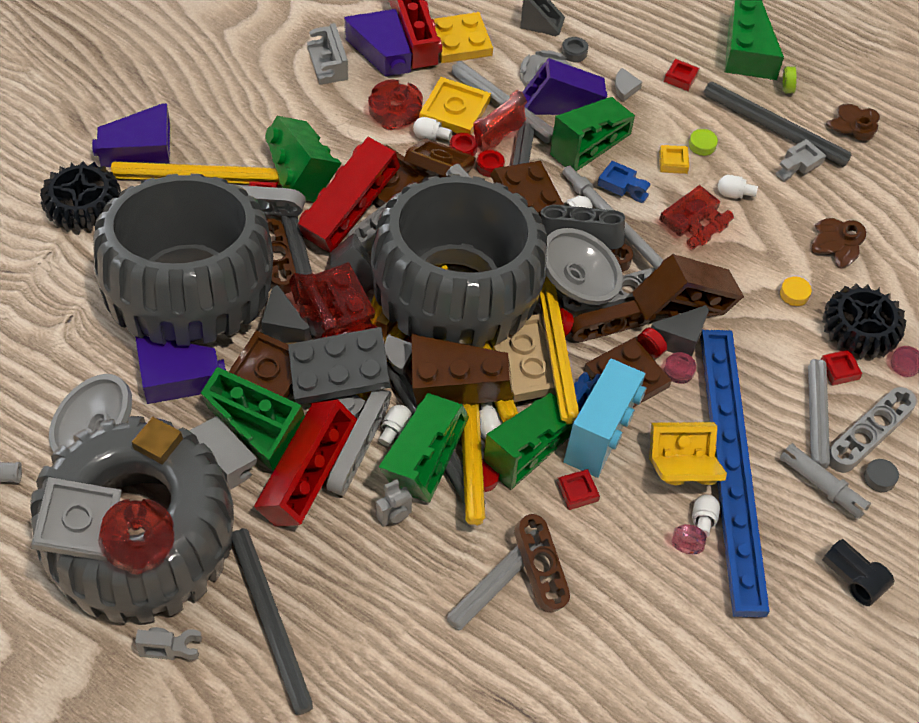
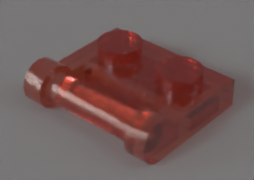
(500, 122)
(345, 294)

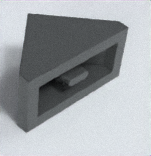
(541, 17)
(353, 251)
(283, 320)
(682, 330)

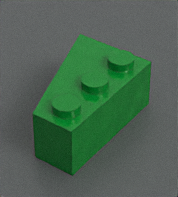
(752, 42)
(589, 132)
(300, 156)
(254, 414)
(526, 440)
(425, 446)

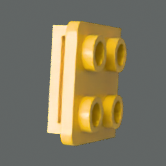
(685, 452)

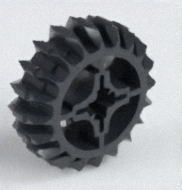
(78, 195)
(864, 321)

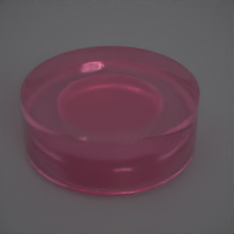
(905, 361)
(680, 367)
(689, 539)

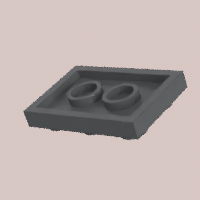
(339, 366)

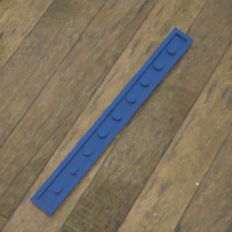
(736, 493)

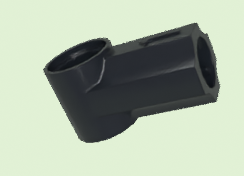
(865, 579)

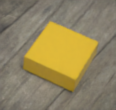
(674, 159)

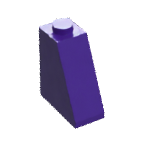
(380, 40)
(562, 88)
(135, 138)
(174, 370)

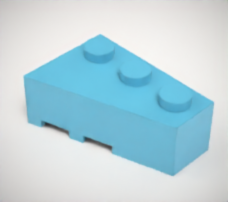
(603, 417)

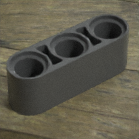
(601, 223)

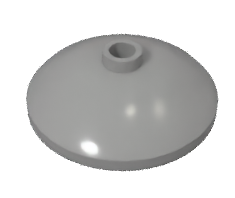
(582, 267)
(88, 405)

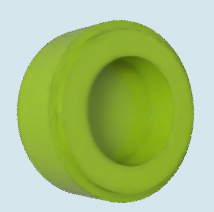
(789, 79)
(703, 142)

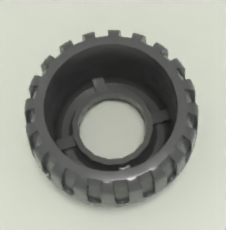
(464, 225)
(183, 258)
(198, 506)

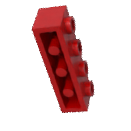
(419, 31)
(348, 194)
(306, 463)

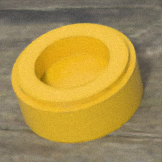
(795, 291)

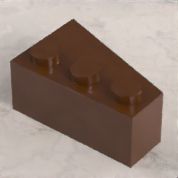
(685, 285)
(459, 372)

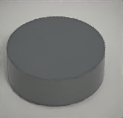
(575, 49)
(881, 475)

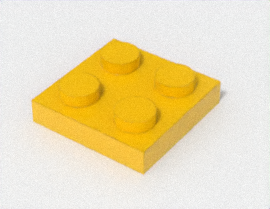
(463, 37)
(455, 105)

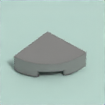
(626, 84)
(398, 353)

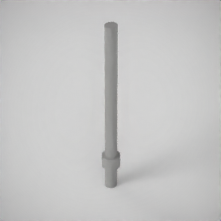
(585, 188)

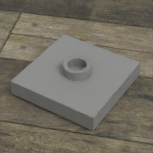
(73, 518)

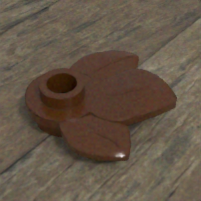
(856, 121)
(836, 240)

